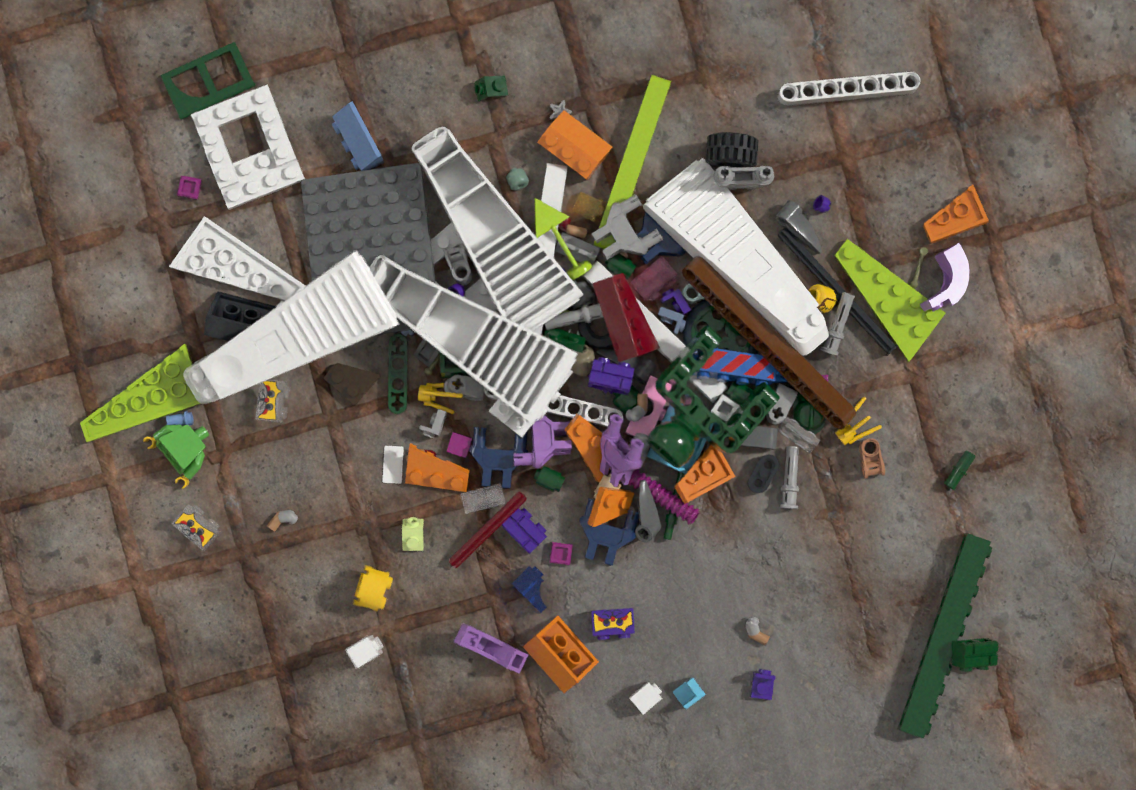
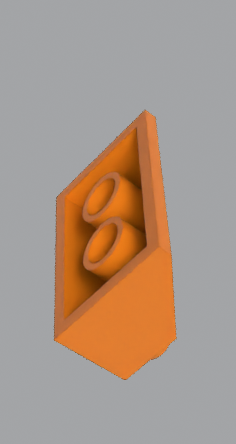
(575, 144)
(561, 654)

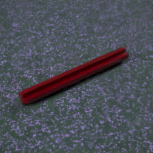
(487, 530)

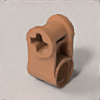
(871, 460)

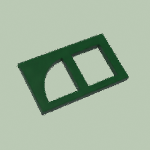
(187, 104)

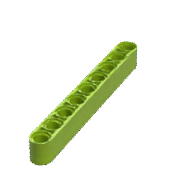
(636, 148)

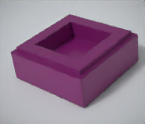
(189, 187)
(459, 445)
(560, 553)

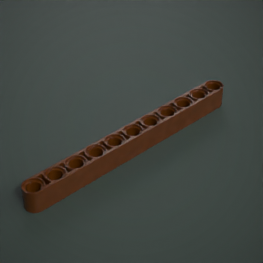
(769, 343)

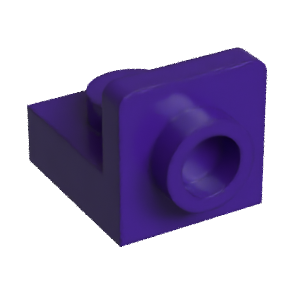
(679, 303)
(762, 684)

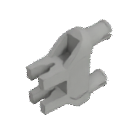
(743, 177)
(623, 233)

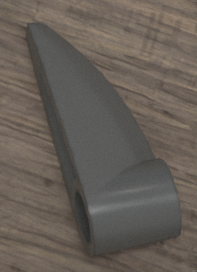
(792, 219)
(642, 366)
(648, 514)

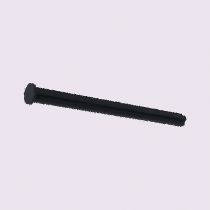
(827, 280)

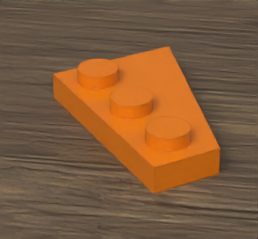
(959, 216)
(587, 441)
(430, 471)
(704, 475)

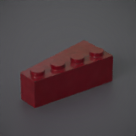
(624, 318)

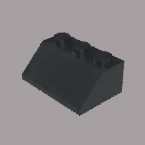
(232, 315)

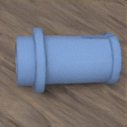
(182, 419)

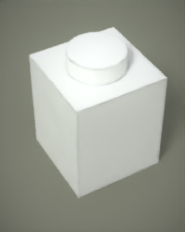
(646, 697)

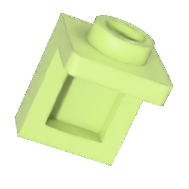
(412, 534)

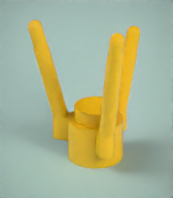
(428, 394)
(847, 434)

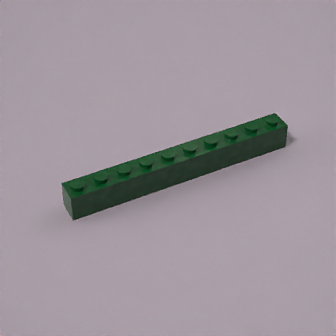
(945, 630)

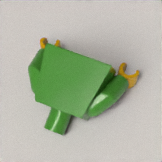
(181, 447)

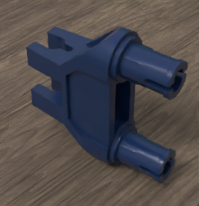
(666, 247)
(494, 458)
(608, 535)

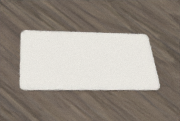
(393, 464)

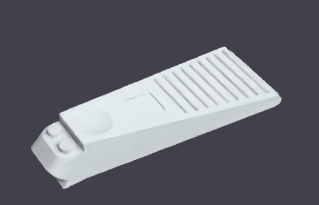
(718, 229)
(509, 258)
(314, 322)
(495, 351)

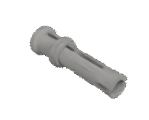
(846, 300)
(585, 314)
(790, 486)

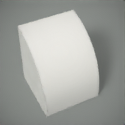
(724, 407)

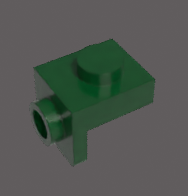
(491, 87)

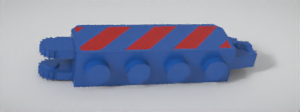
(738, 367)

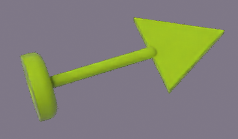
(546, 219)

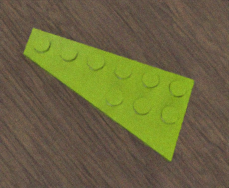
(890, 299)
(148, 398)

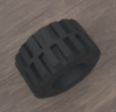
(731, 150)

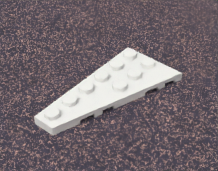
(223, 258)

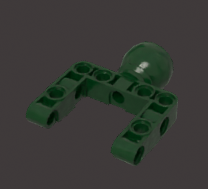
(676, 438)

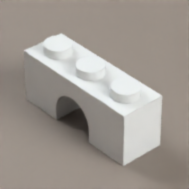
(365, 650)

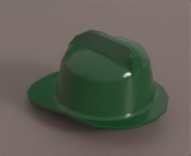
(807, 415)

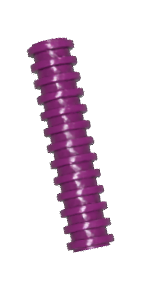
(666, 498)

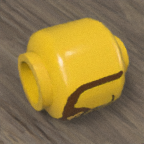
(824, 296)

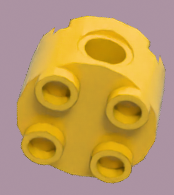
(372, 588)

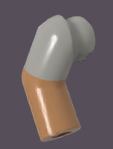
(640, 410)
(282, 517)
(754, 632)

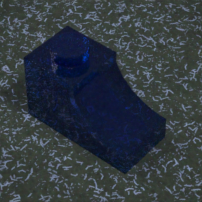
(529, 586)

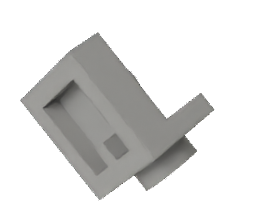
(437, 421)

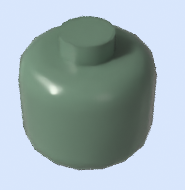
(517, 179)

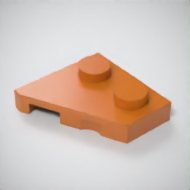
(609, 505)

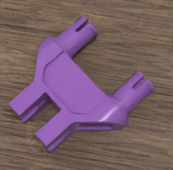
(543, 443)
(618, 454)

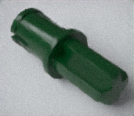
(959, 470)

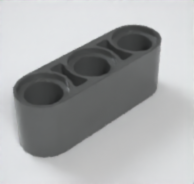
(760, 438)

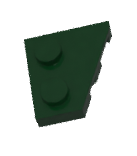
(571, 341)

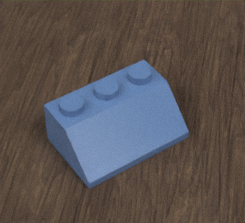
(356, 138)

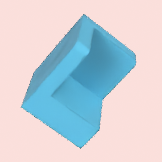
(688, 693)

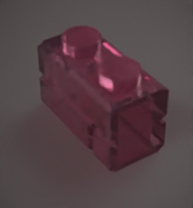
(654, 279)

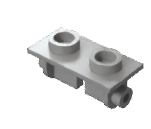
(579, 249)

